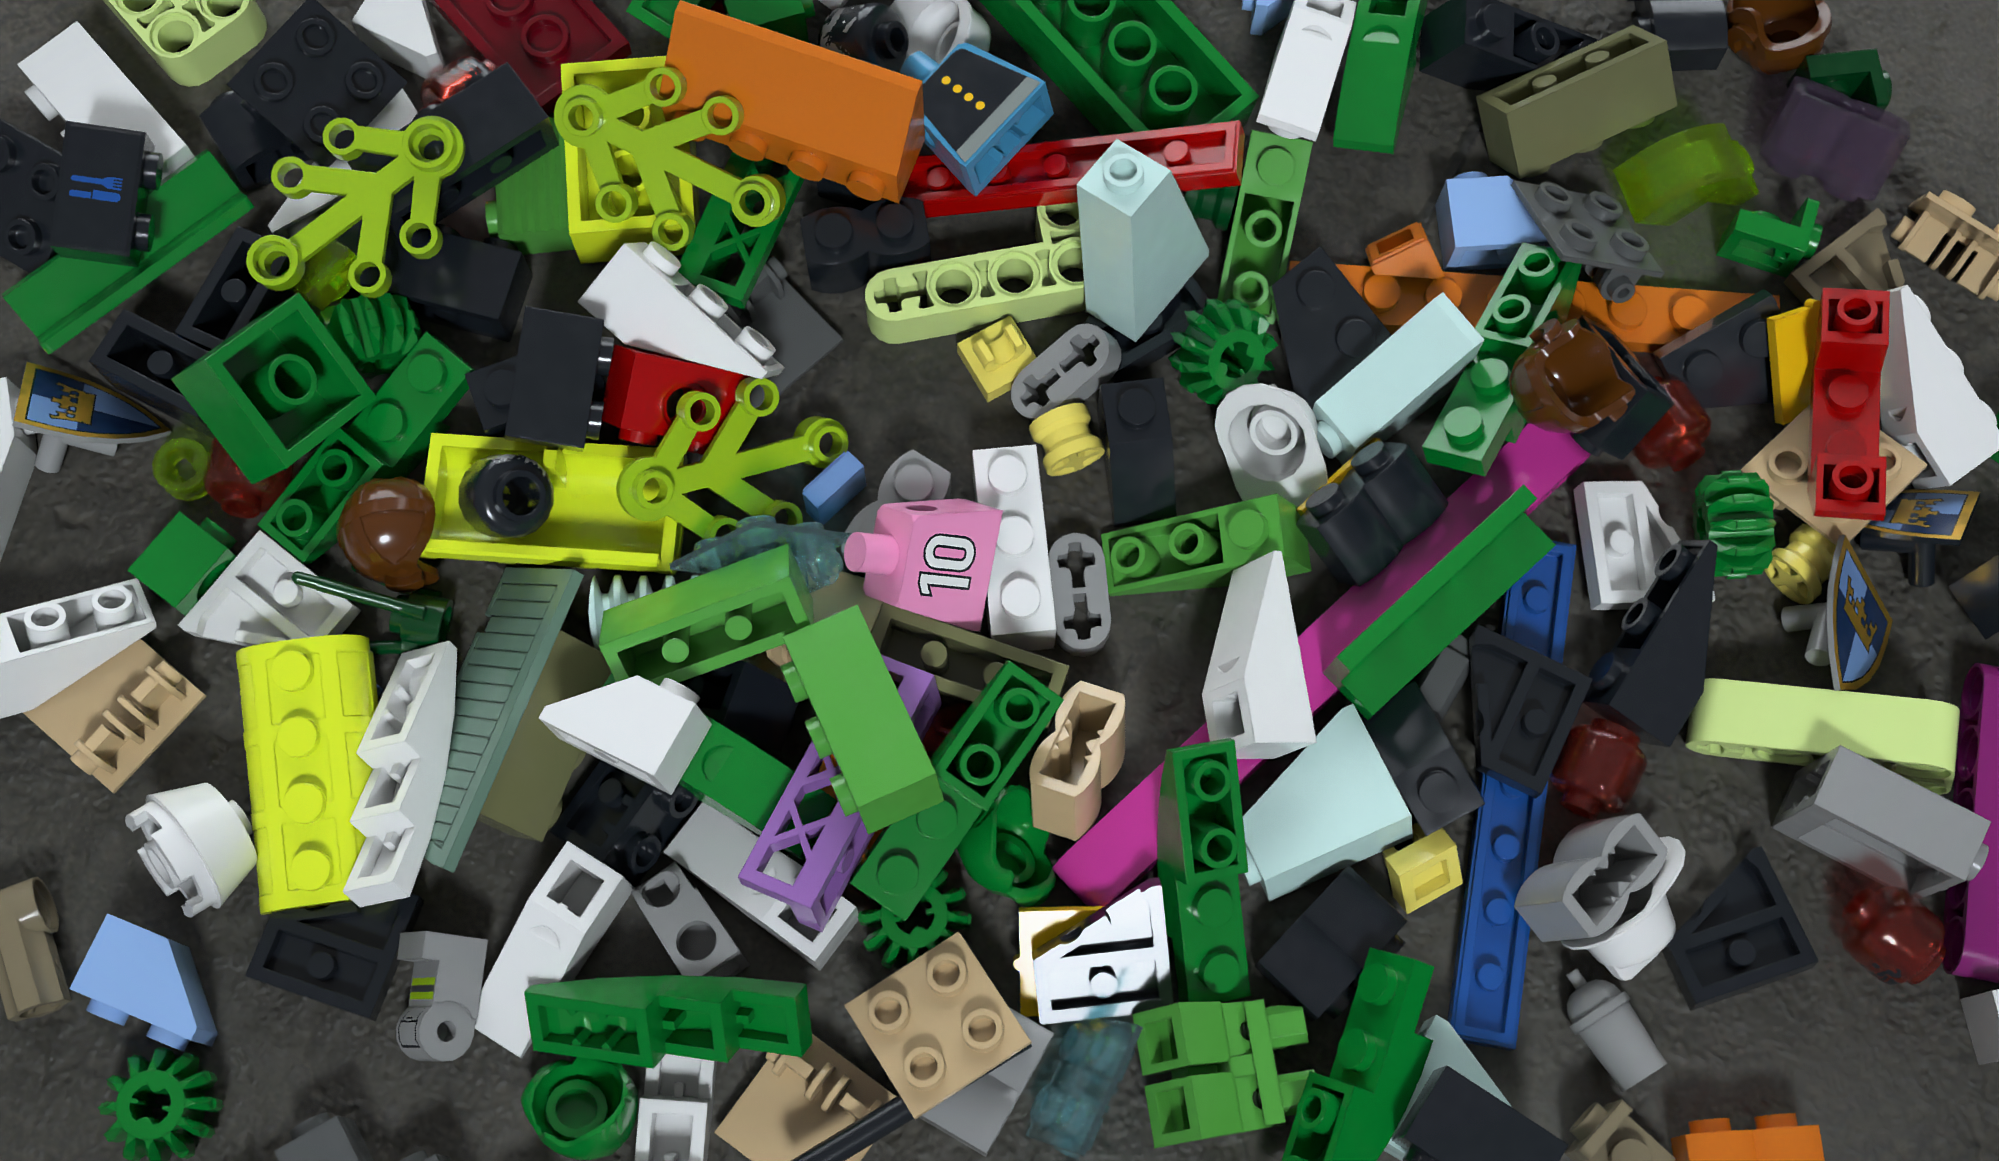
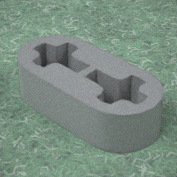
(1064, 371)
(1093, 593)

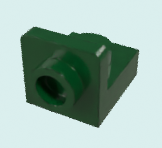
(1850, 73)

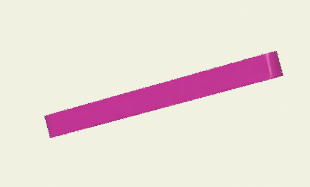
(1125, 840)

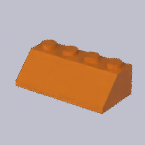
(799, 102)

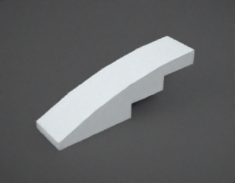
(409, 761)
(676, 1110)

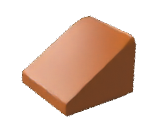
(1405, 254)

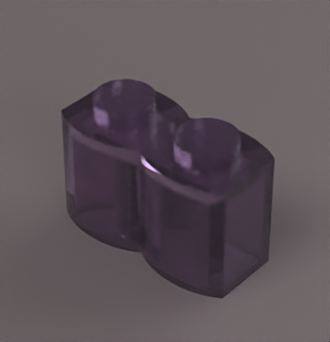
(1833, 139)

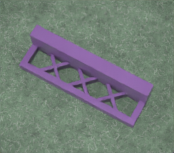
(840, 838)

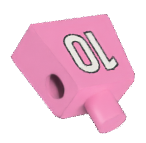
(929, 558)

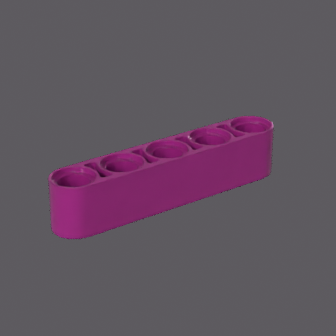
(1973, 905)

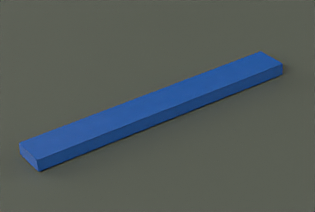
(1507, 837)

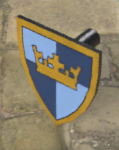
(1917, 523)

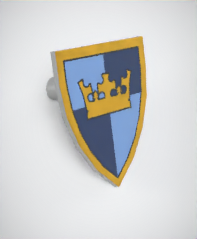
(78, 415)
(1849, 627)

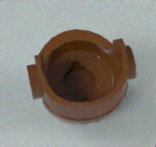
(1777, 33)
(1568, 379)
(386, 532)

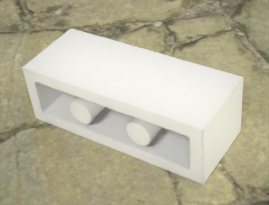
(85, 86)
(1020, 579)

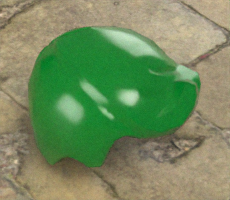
(1008, 852)
(581, 1107)

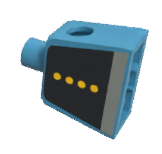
(977, 111)

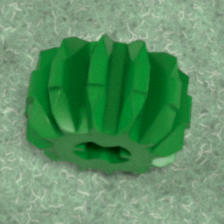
(373, 331)
(1222, 349)
(1739, 518)
(920, 939)
(137, 1098)

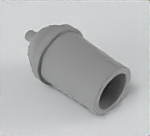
(1612, 1030)

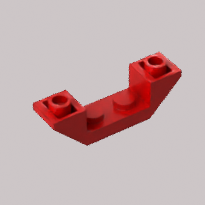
(1844, 425)

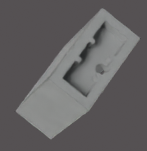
(1882, 824)

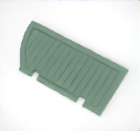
(494, 694)

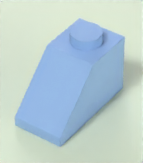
(1482, 222)

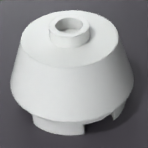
(195, 844)

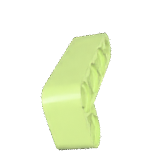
(202, 23)
(980, 278)
(1805, 723)

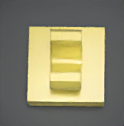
(996, 357)
(1423, 868)

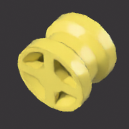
(1066, 439)
(1802, 565)

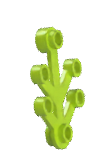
(657, 154)
(366, 198)
(721, 463)

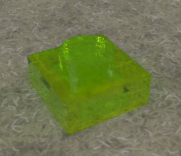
(326, 275)

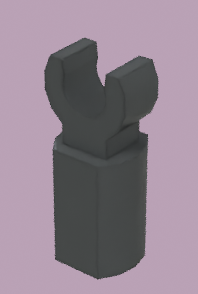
(1446, 675)

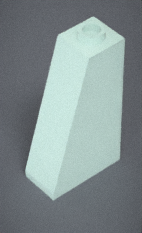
(1134, 239)

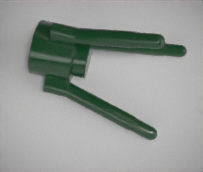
(418, 615)

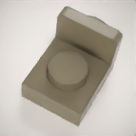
(1613, 1135)

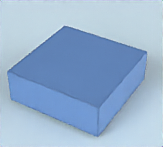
(834, 487)

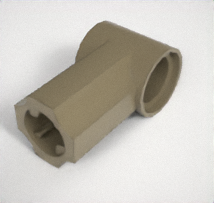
(29, 961)

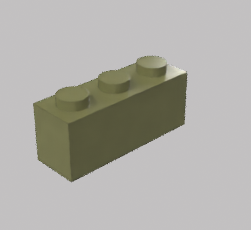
(1577, 102)
(957, 657)
(538, 764)

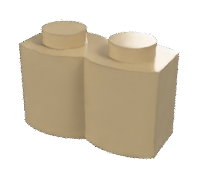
(1077, 760)

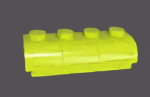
(586, 518)
(302, 728)

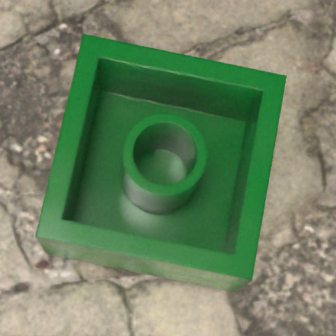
(275, 389)

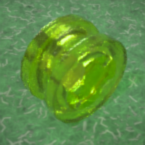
(166, 473)

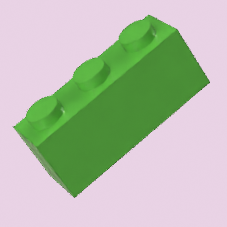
(708, 619)
(860, 721)

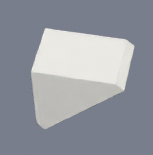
(400, 34)

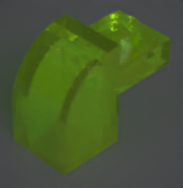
(1685, 174)

